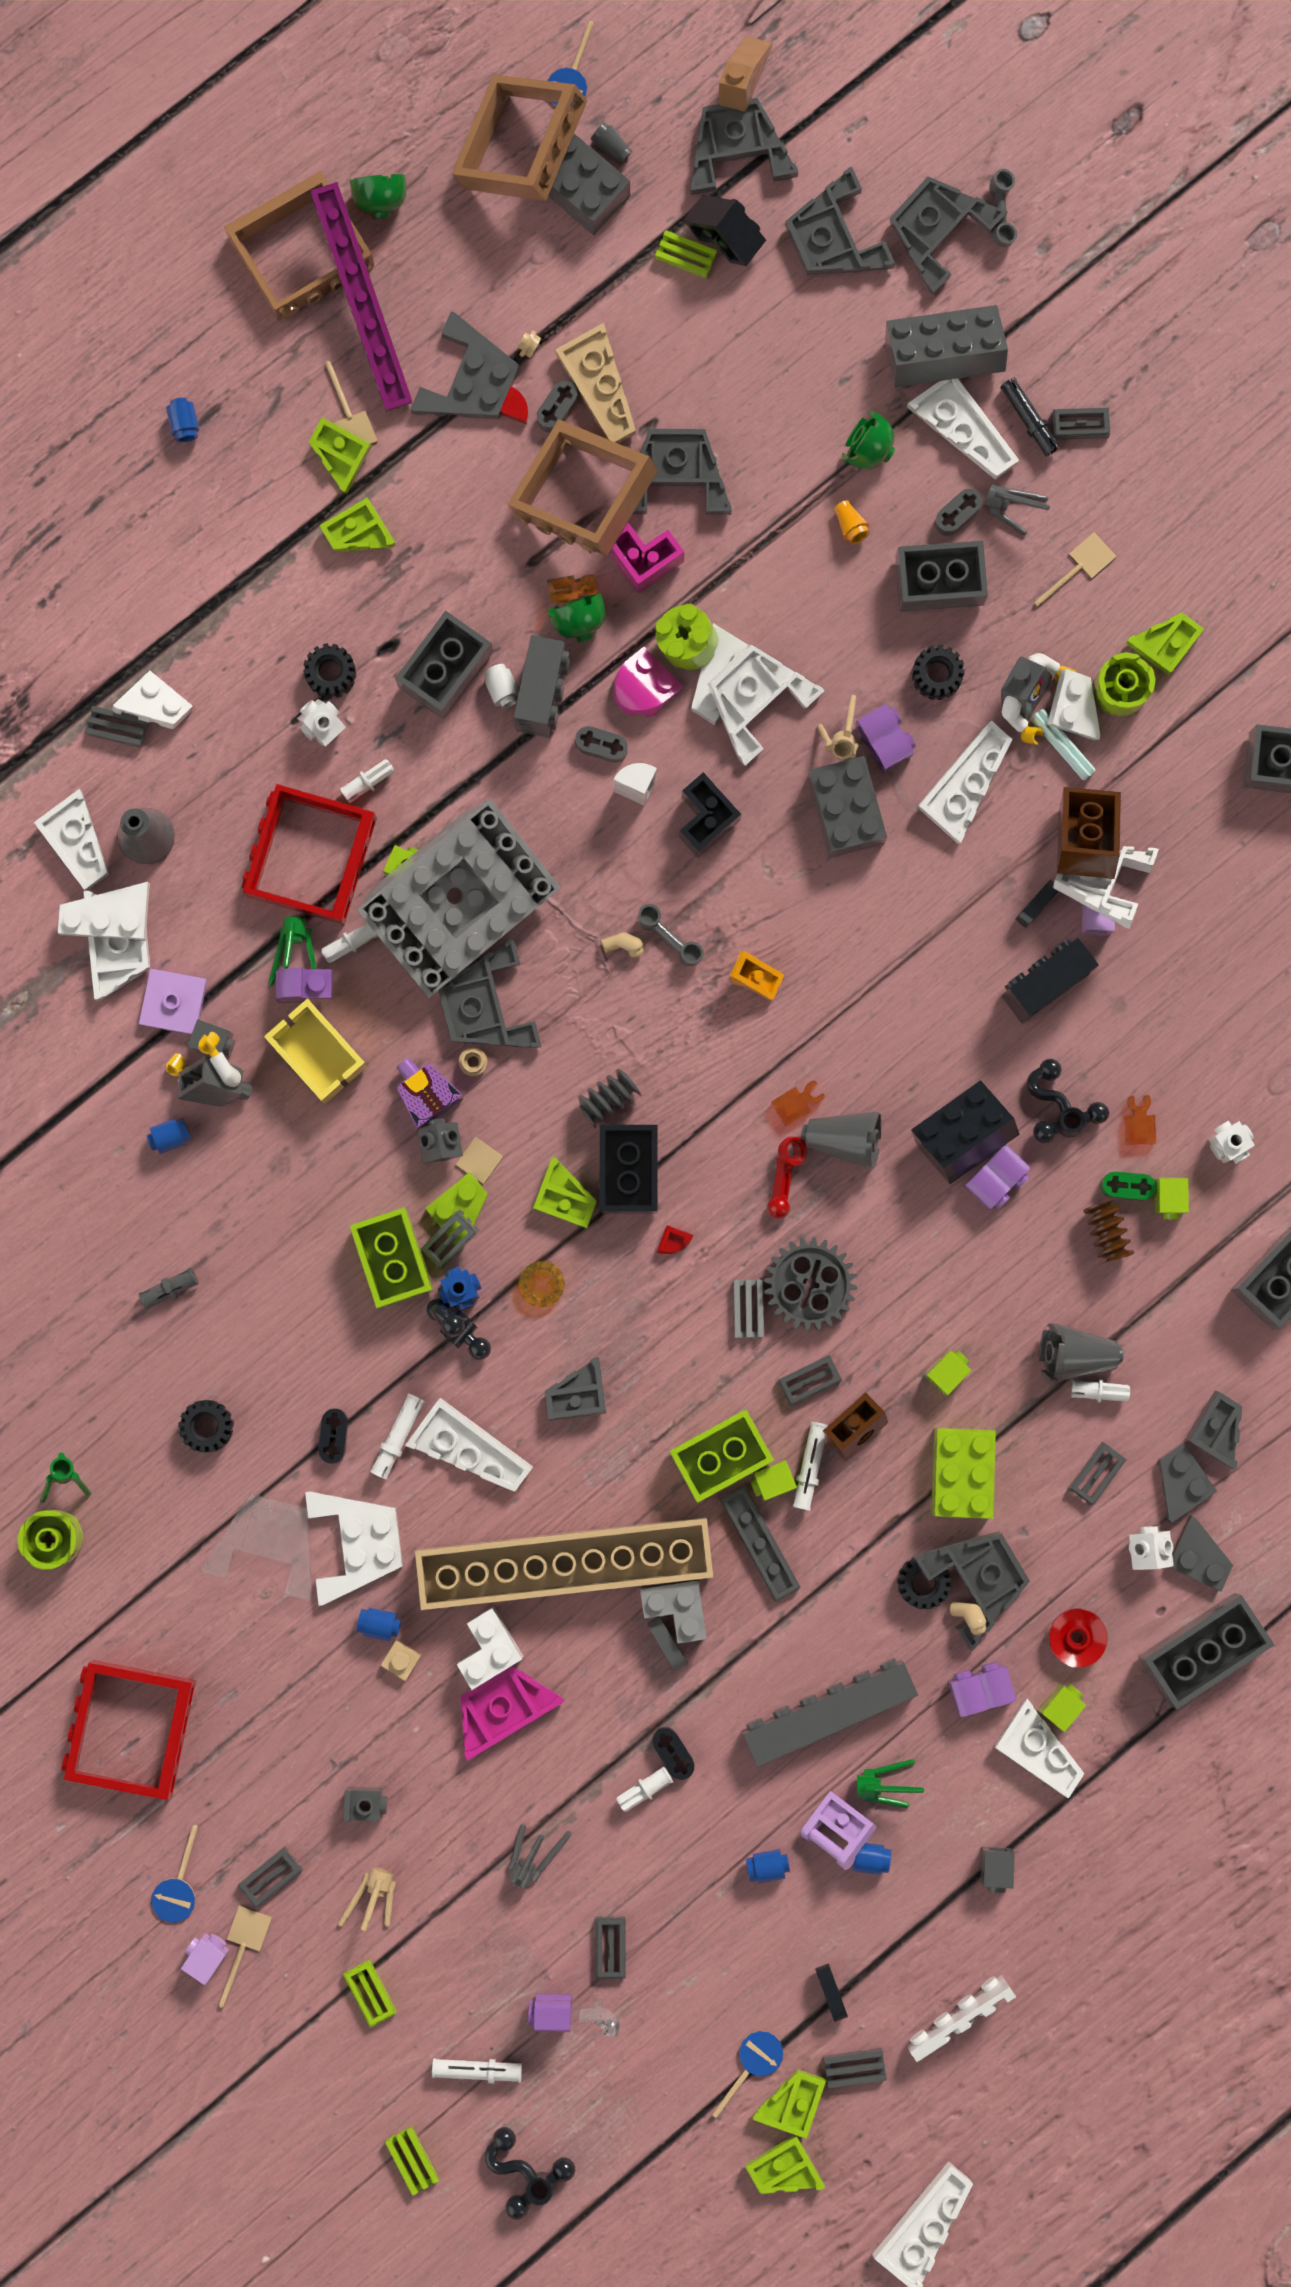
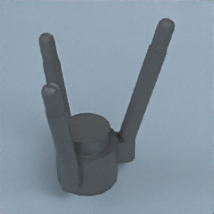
(1000, 497)
(524, 1870)

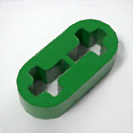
(1128, 1179)

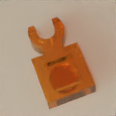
(567, 588)
(793, 1104)
(1140, 1127)

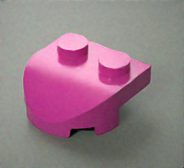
(644, 685)

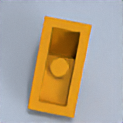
(756, 976)

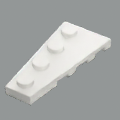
(960, 420)
(959, 791)
(459, 1441)
(960, 2019)
(918, 2235)

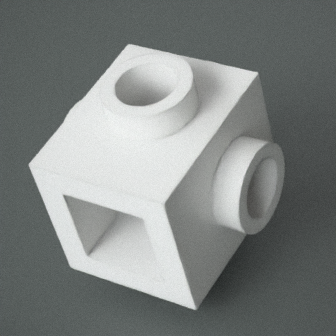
(329, 725)
(1222, 1146)
(1151, 1549)

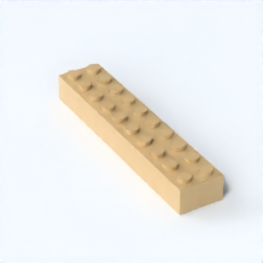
(563, 1563)

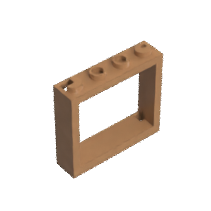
(551, 148)
(269, 214)
(622, 508)

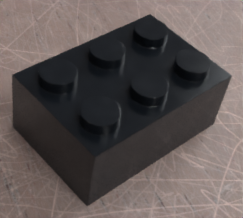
(1048, 979)
(965, 1132)
(628, 1169)

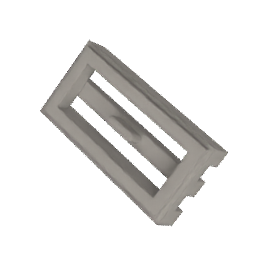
(760, 1320)

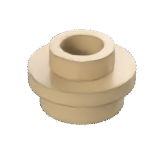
(528, 344)
(469, 1053)

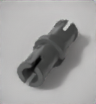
(168, 1288)

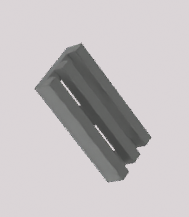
(1081, 434)
(93, 720)
(465, 1225)
(788, 1390)
(1087, 1467)
(290, 1860)
(610, 1921)
(858, 2079)

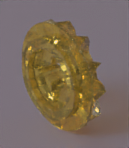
(544, 1270)

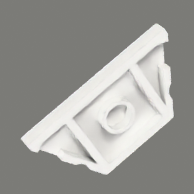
(115, 961)

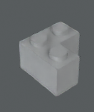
(682, 1601)

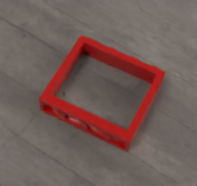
(267, 829)
(176, 1736)

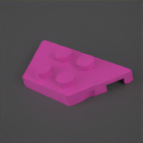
(502, 1708)

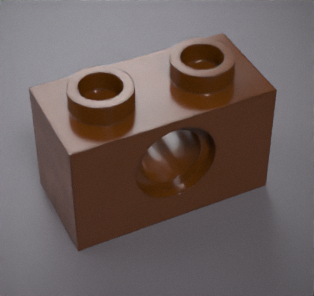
(855, 1426)

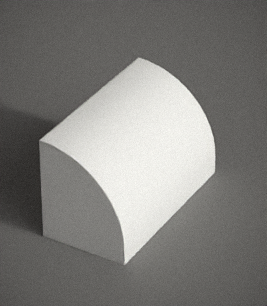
(636, 782)

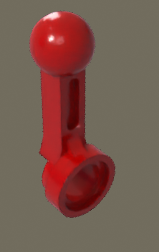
(779, 1206)

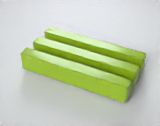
(688, 244)
(358, 1969)
(423, 2183)

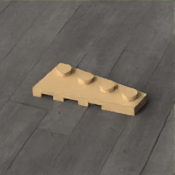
(595, 375)

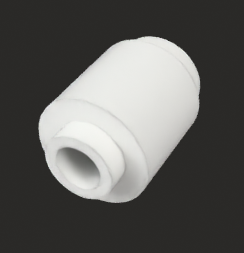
(501, 686)

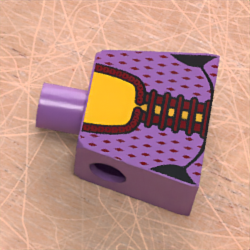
(425, 1092)

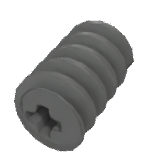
(607, 1097)

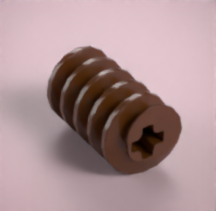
(1108, 1231)

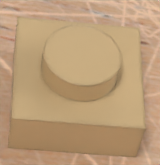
(401, 1660)

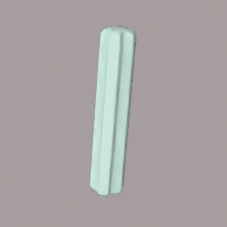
(1064, 746)

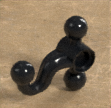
(1045, 1131)
(458, 1329)
(517, 2205)

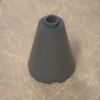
(145, 835)
(846, 1137)
(1076, 1353)

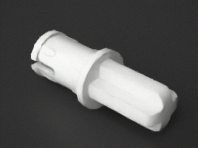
(367, 780)
(348, 943)
(1100, 1390)
(644, 1789)

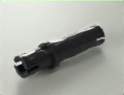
(1036, 426)

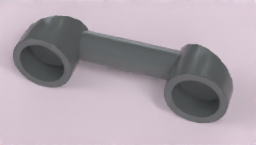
(999, 186)
(649, 919)

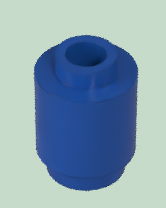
(182, 420)
(168, 1135)
(378, 1624)
(872, 1859)
(767, 1866)

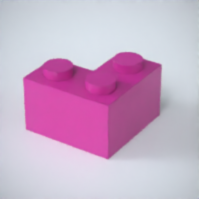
(647, 562)

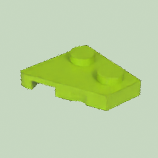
(339, 451)
(357, 529)
(1167, 641)
(463, 1195)
(564, 1196)
(793, 2104)
(784, 2168)

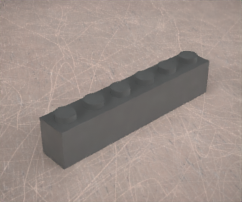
(830, 1712)

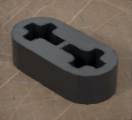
(1037, 904)
(326, 1434)
(667, 1756)
(831, 1992)

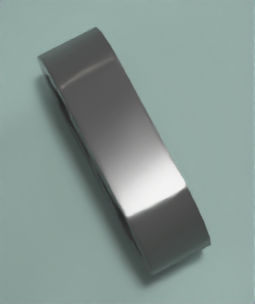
(552, 403)
(962, 517)
(602, 737)
(667, 1643)

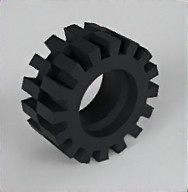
(323, 655)
(943, 656)
(189, 1419)
(919, 1600)

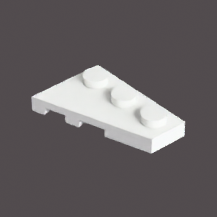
(725, 652)
(74, 839)
(108, 915)
(1037, 1750)

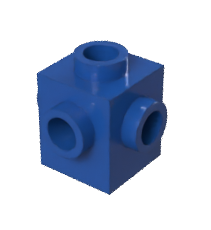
(467, 1297)

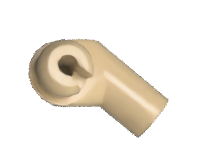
(625, 941)
(973, 1615)

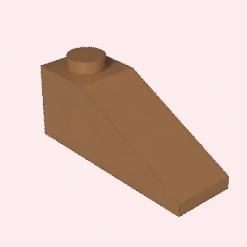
(743, 73)

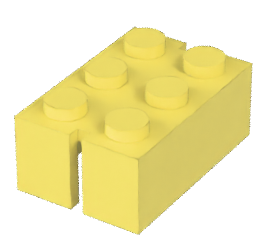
(316, 1051)

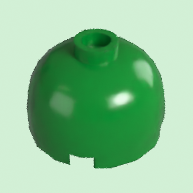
(379, 194)
(870, 442)
(578, 617)

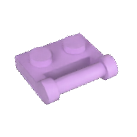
(844, 1822)

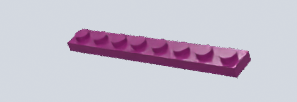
(361, 296)

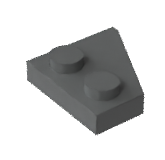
(577, 1394)
(1218, 1429)
(1183, 1482)
(1200, 1556)

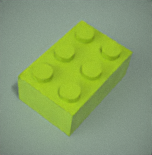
(391, 1258)
(721, 1455)
(963, 1473)

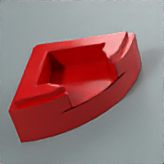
(515, 406)
(673, 1240)

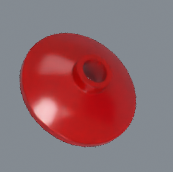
(1091, 1645)

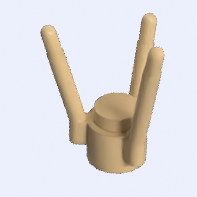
(843, 742)
(379, 1883)

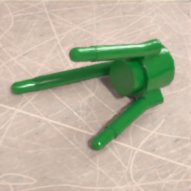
(293, 932)
(62, 1472)
(870, 1787)

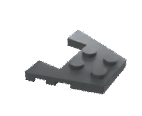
(735, 135)
(931, 217)
(823, 236)
(480, 380)
(685, 460)
(474, 1006)
(986, 1570)

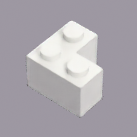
(496, 1652)

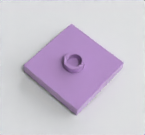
(172, 1001)

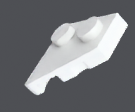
(154, 702)
(1075, 706)

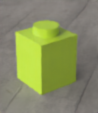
(1171, 1198)
(948, 1371)
(773, 1480)
(1063, 1706)

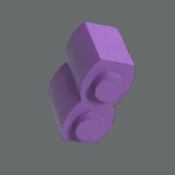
(885, 738)
(998, 1177)
(982, 1689)
(550, 2013)

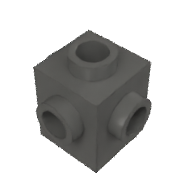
(439, 1141)

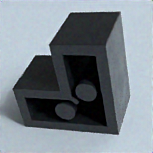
(727, 226)
(714, 815)

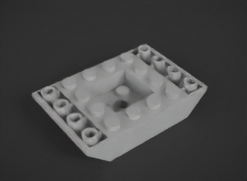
(498, 887)

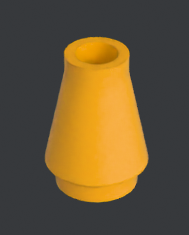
(851, 523)

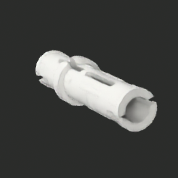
(397, 1436)
(803, 1500)
(477, 2070)

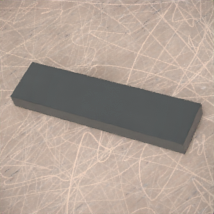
(760, 1543)

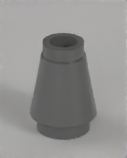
(611, 143)

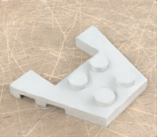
(747, 688)
(1096, 891)
(368, 1542)

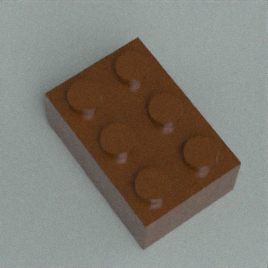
(1089, 833)

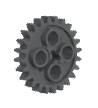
(835, 1293)

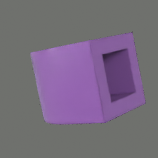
(298, 984)

